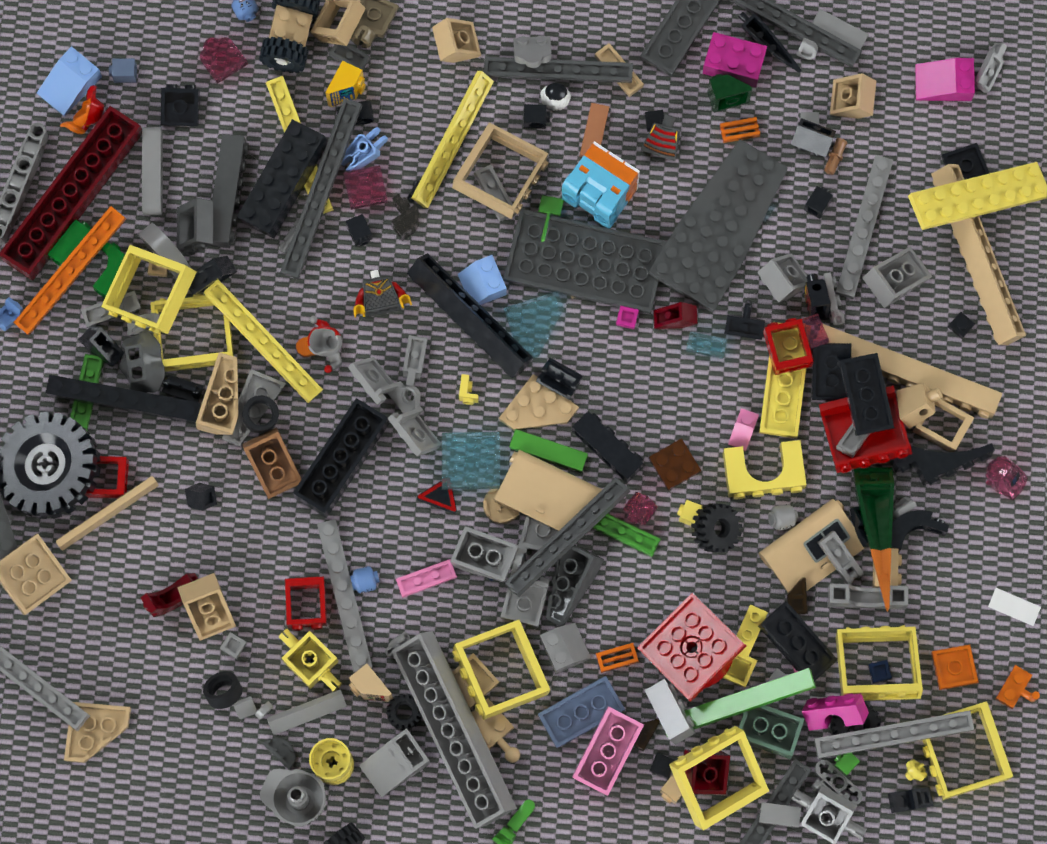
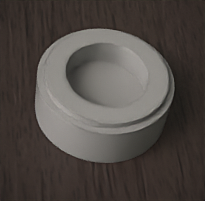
(264, 710)

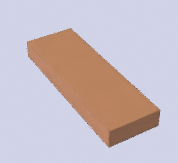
(595, 126)

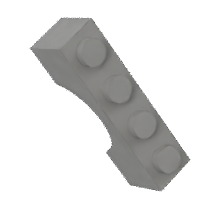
(858, 597)

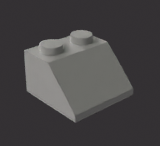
(783, 277)
(564, 647)

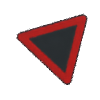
(439, 498)

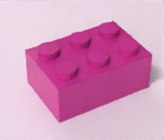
(734, 57)

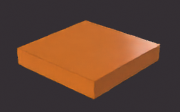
(954, 667)

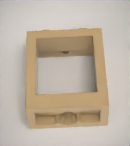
(347, 25)
(939, 440)

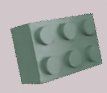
(772, 730)

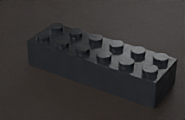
(283, 179)
(341, 458)

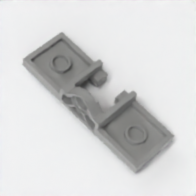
(409, 423)
(530, 604)

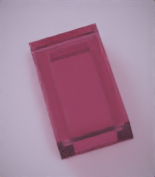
(815, 331)

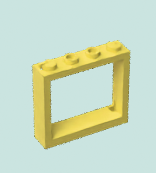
(124, 277)
(196, 361)
(881, 634)
(529, 657)
(996, 746)
(730, 804)

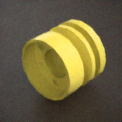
(327, 751)

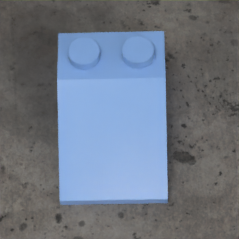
(69, 81)

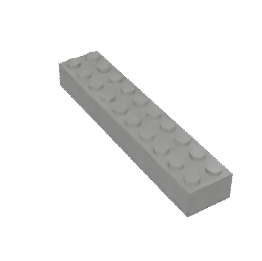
(454, 729)

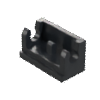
(559, 378)

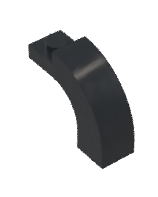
(915, 521)

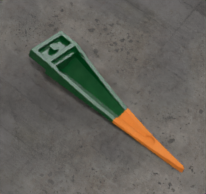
(875, 499)

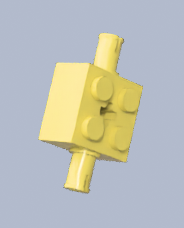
(310, 647)

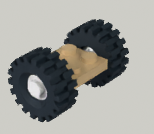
(288, 35)

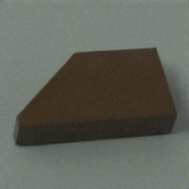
(798, 597)
(646, 734)

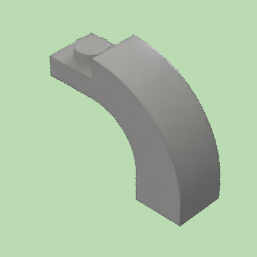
(161, 245)

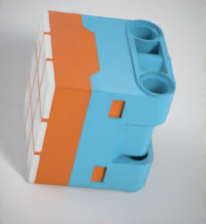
(601, 185)

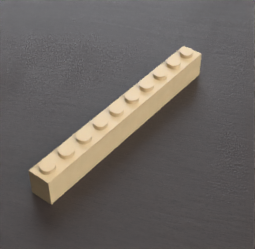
(983, 268)
(908, 371)

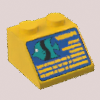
(346, 84)

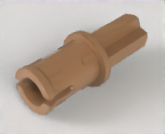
(835, 156)

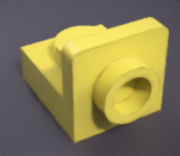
(465, 387)

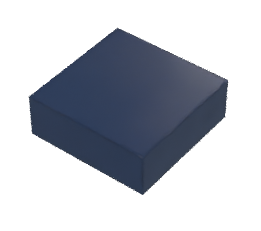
(879, 671)

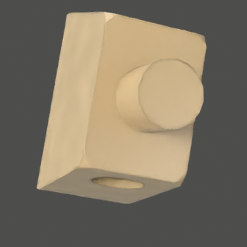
(916, 403)

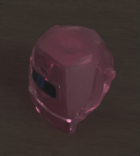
(1005, 477)

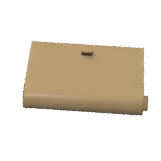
(544, 491)

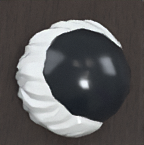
(555, 96)

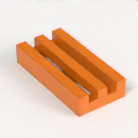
(723, 126)
(619, 657)

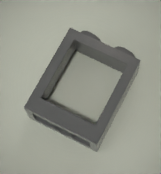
(195, 225)

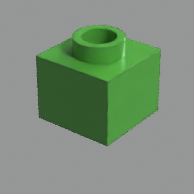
(846, 763)

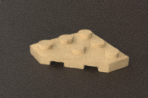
(537, 407)
(98, 731)

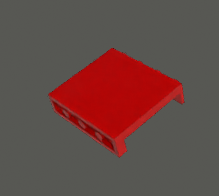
(878, 446)

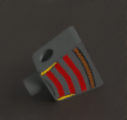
(663, 139)

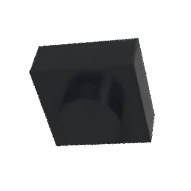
(652, 117)
(961, 325)
(661, 765)

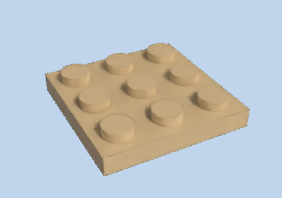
(31, 574)

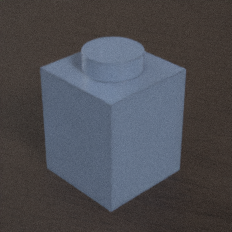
(123, 70)

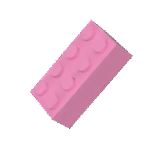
(607, 750)

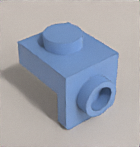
(9, 313)

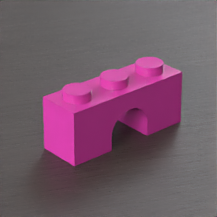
(848, 707)

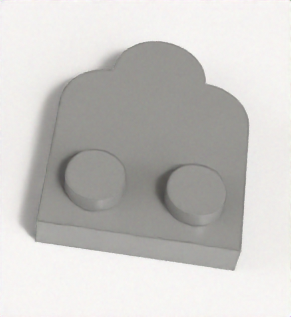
(532, 50)

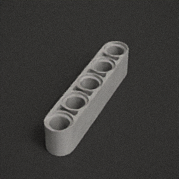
(152, 171)

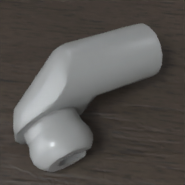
(399, 640)

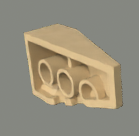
(220, 403)

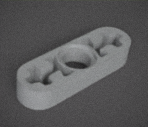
(830, 769)

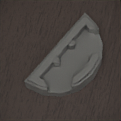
(282, 751)

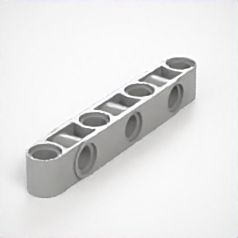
(20, 180)

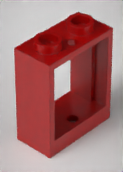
(792, 364)
(122, 479)
(306, 583)

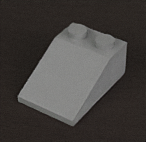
(896, 277)
(483, 554)

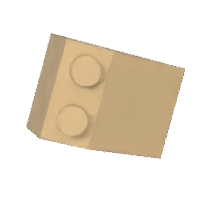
(206, 606)

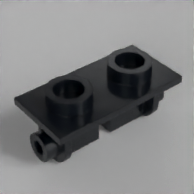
(182, 388)

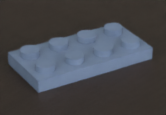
(579, 712)

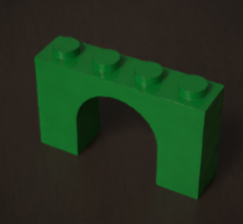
(70, 241)

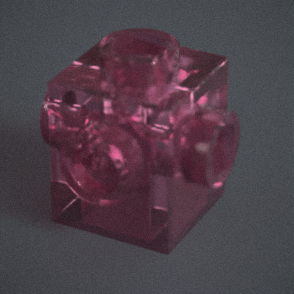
(640, 508)

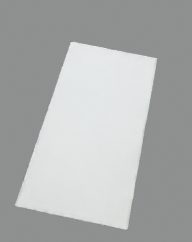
(1014, 606)

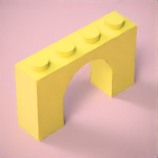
(742, 484)

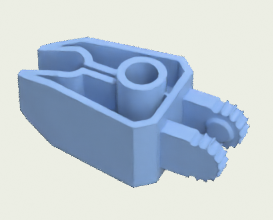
(363, 150)

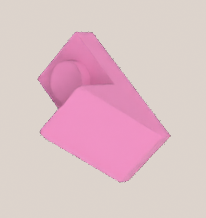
(743, 429)

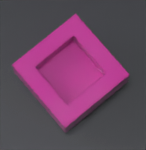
(627, 317)

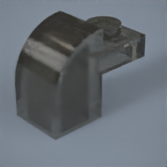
(407, 221)

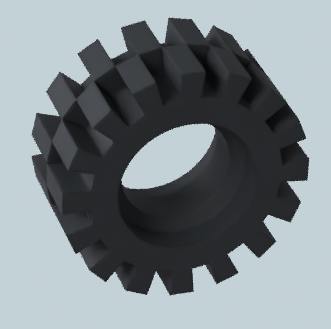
(392, 716)

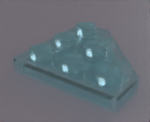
(534, 321)

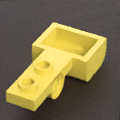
(743, 664)

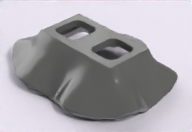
(149, 360)

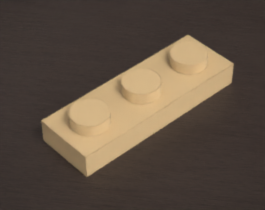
(609, 54)

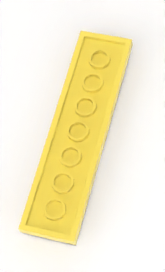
(978, 195)

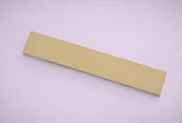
(107, 513)

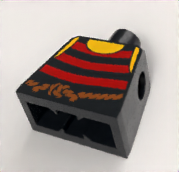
(817, 297)

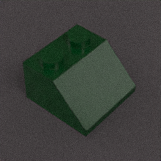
(727, 92)

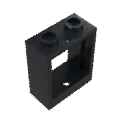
(210, 272)

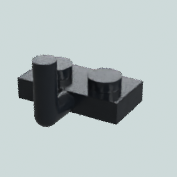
(744, 325)

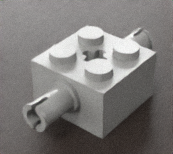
(817, 819)

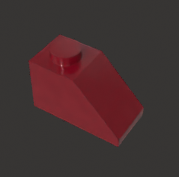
(675, 316)

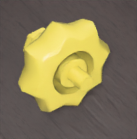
(915, 770)

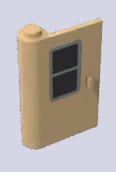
(799, 554)

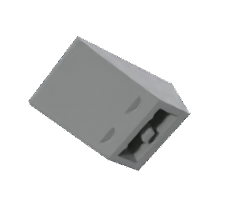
(394, 763)

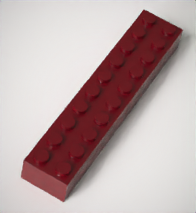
(71, 192)

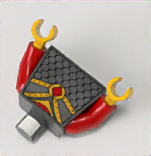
(380, 296)

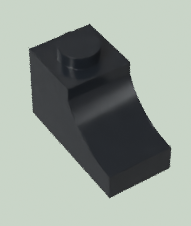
(101, 344)

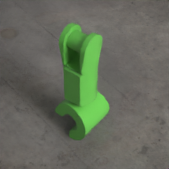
(507, 835)

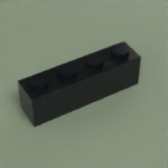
(607, 446)

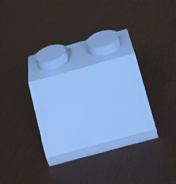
(483, 280)

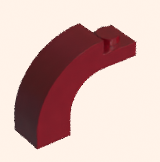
(167, 599)

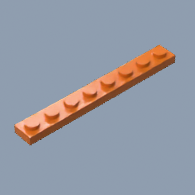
(70, 270)

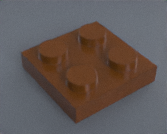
(674, 464)

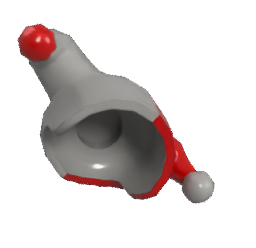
(325, 342)

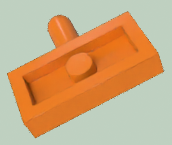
(1015, 687)

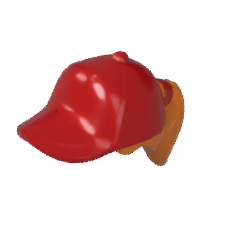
(88, 115)

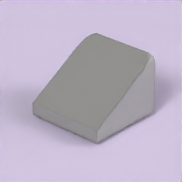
(245, 707)

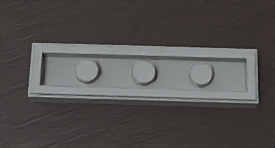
(306, 712)

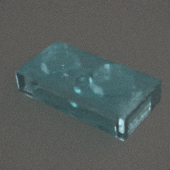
(706, 345)

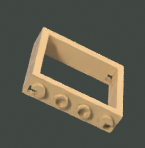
(515, 144)

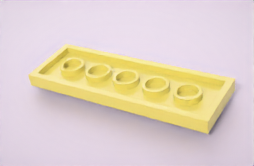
(784, 391)

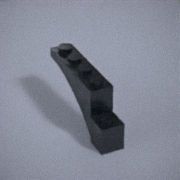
(935, 465)

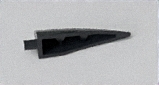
(763, 35)

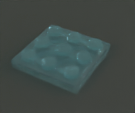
(471, 460)

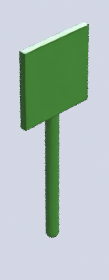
(550, 206)

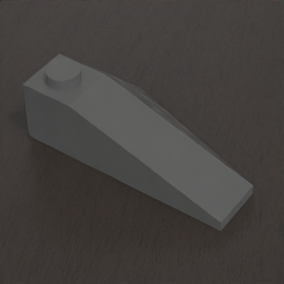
(570, 582)

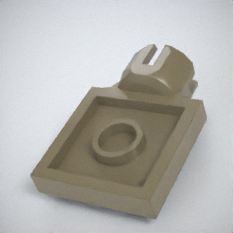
(374, 21)

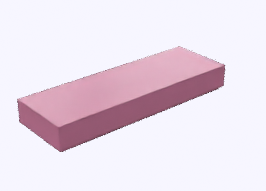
(426, 578)

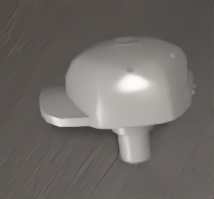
(294, 796)

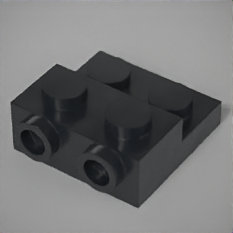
(180, 105)

